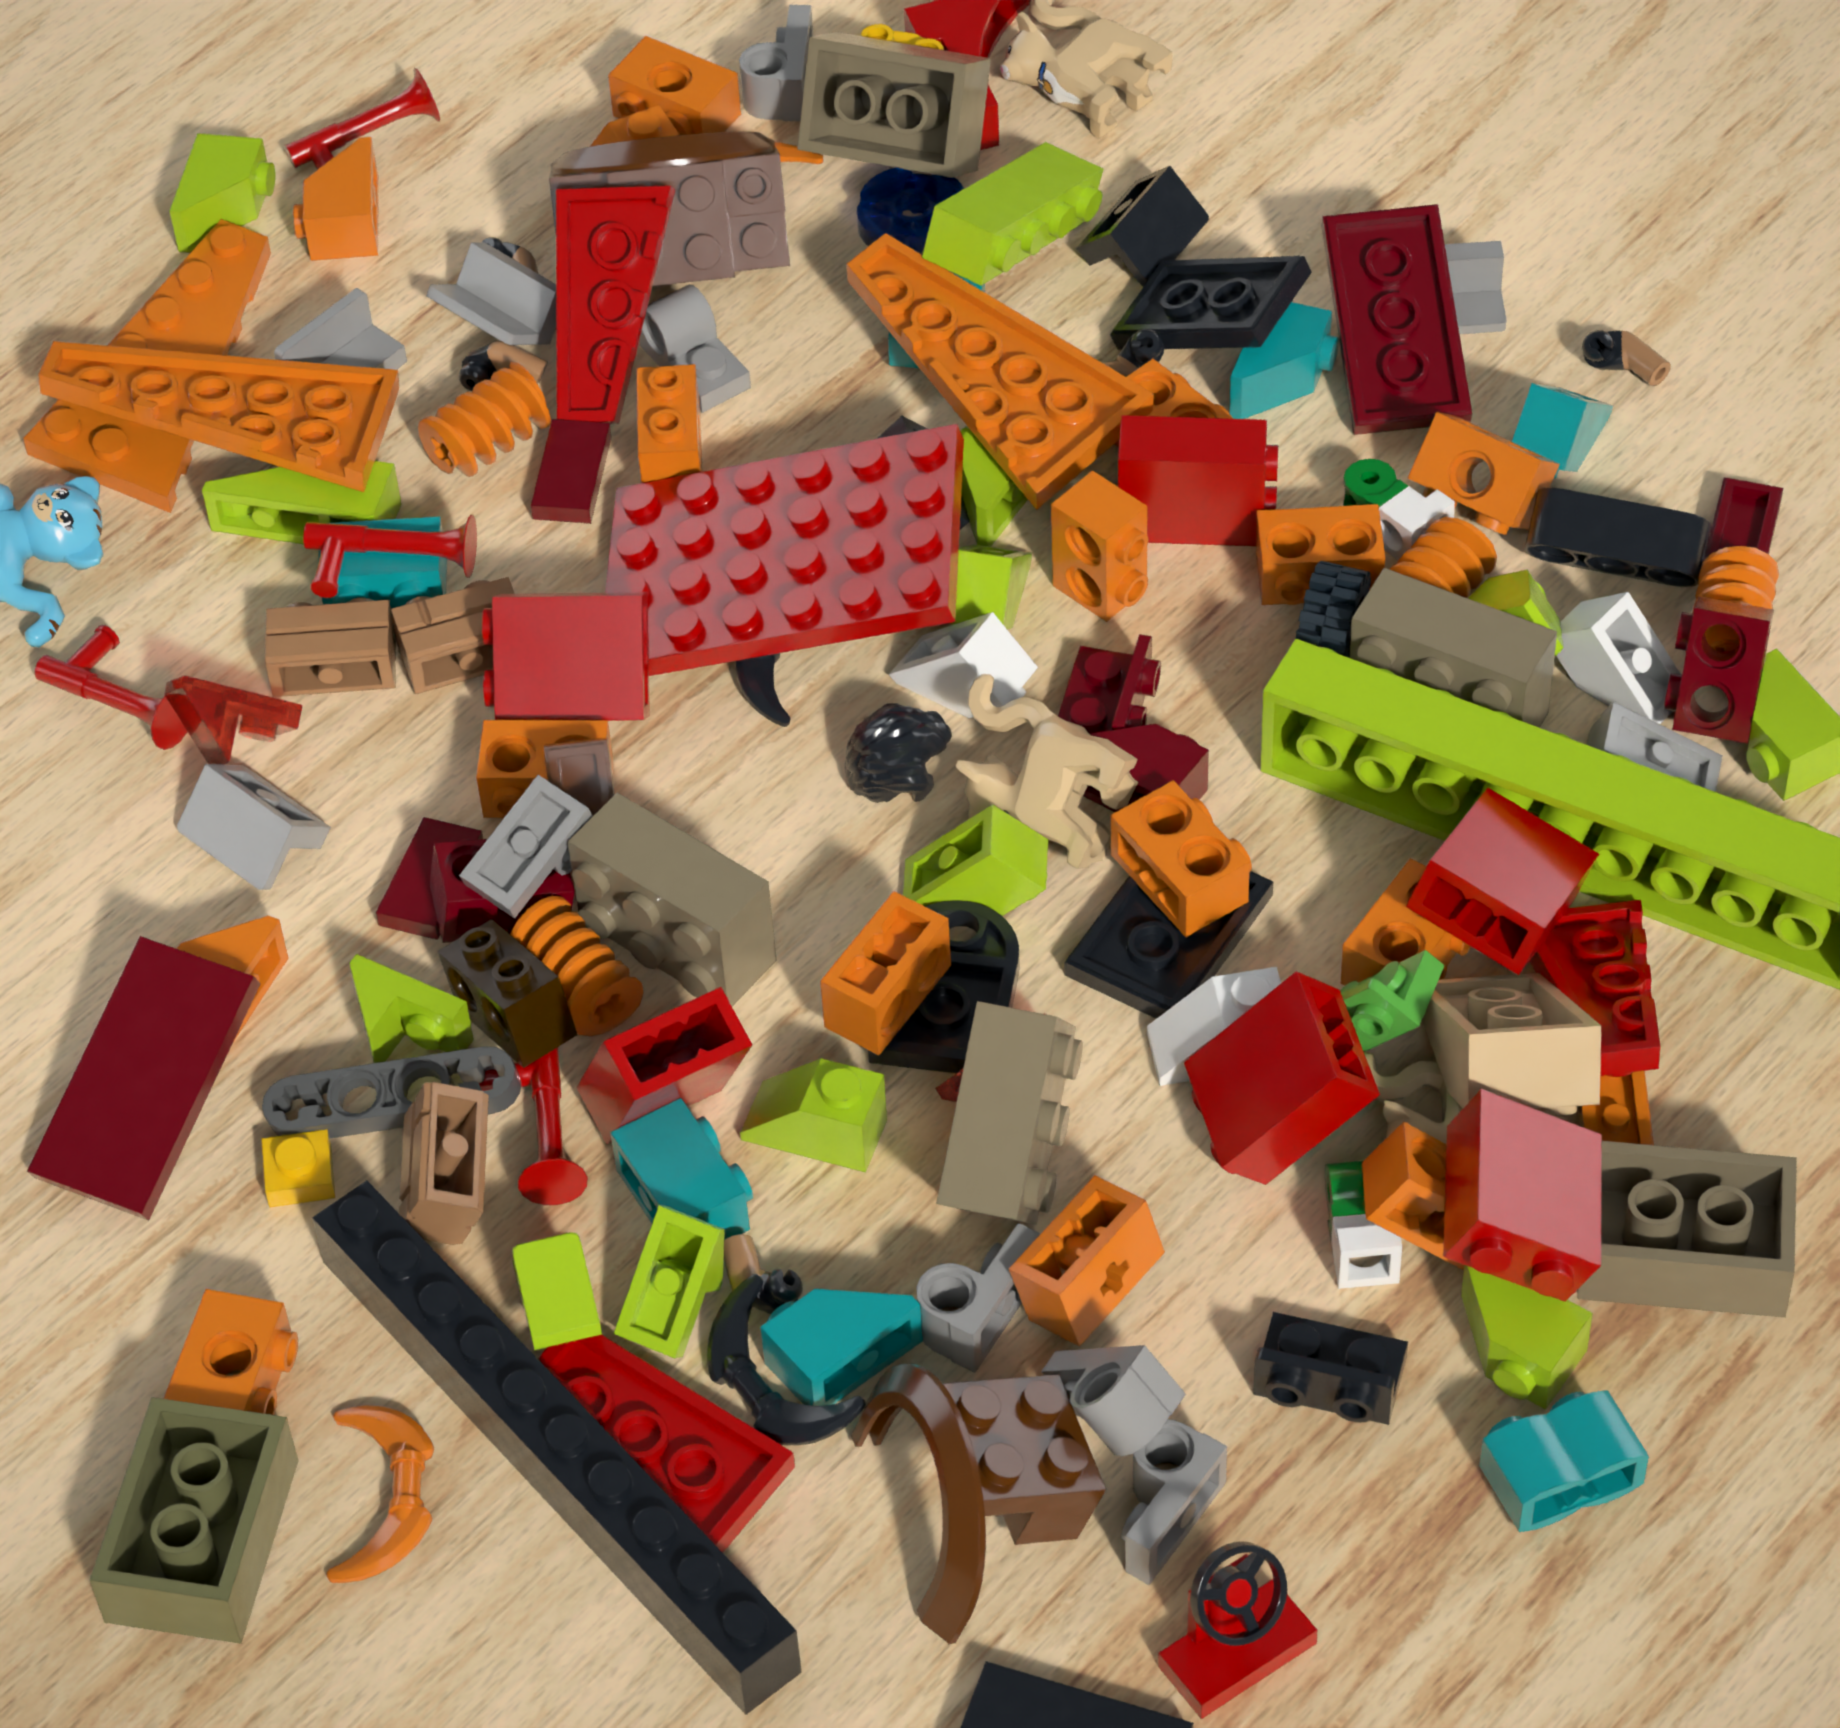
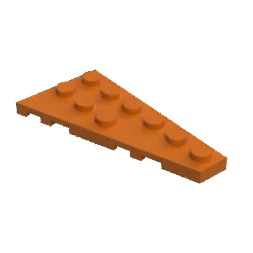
(190, 312)
(1013, 383)
(275, 411)

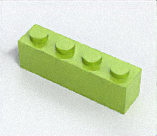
(1013, 213)

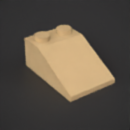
(1514, 1041)

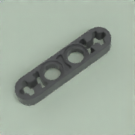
(391, 1083)

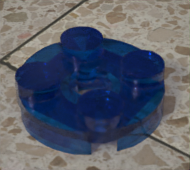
(896, 191)

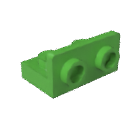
(1392, 999)

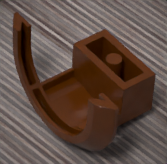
(996, 1452)

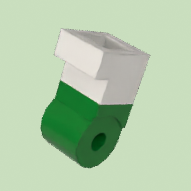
(1402, 509)
(1353, 1234)

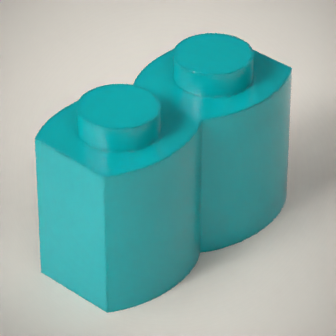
(1563, 1459)

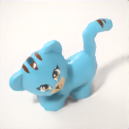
(54, 526)

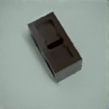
(508, 992)

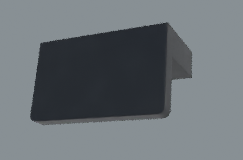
(1147, 225)

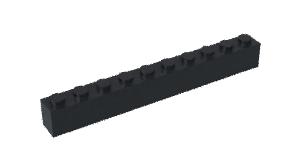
(560, 1448)

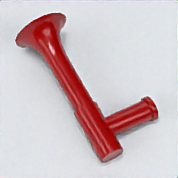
(318, 145)
(336, 539)
(77, 679)
(552, 1177)

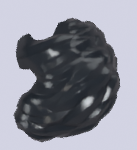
(891, 752)

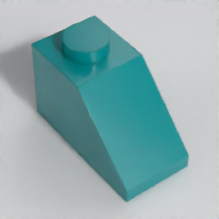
(1285, 364)
(1560, 425)
(838, 1341)

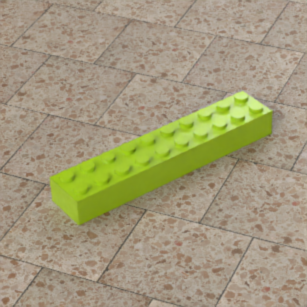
(1660, 839)

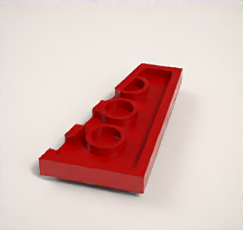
(603, 287)
(1602, 966)
(688, 1445)

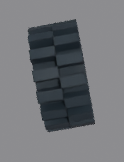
(1330, 604)

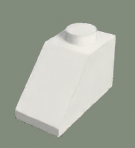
(1617, 655)
(949, 659)
(1202, 1017)

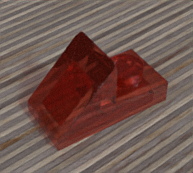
(214, 711)

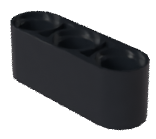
(1617, 537)

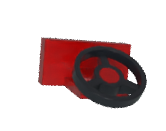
(1234, 1629)

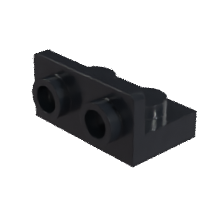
(1330, 1369)

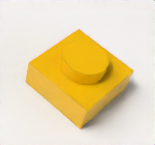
(298, 1168)

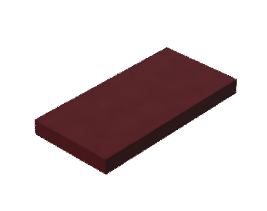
(1395, 318)
(144, 1078)

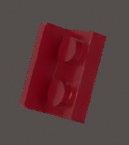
(1111, 687)

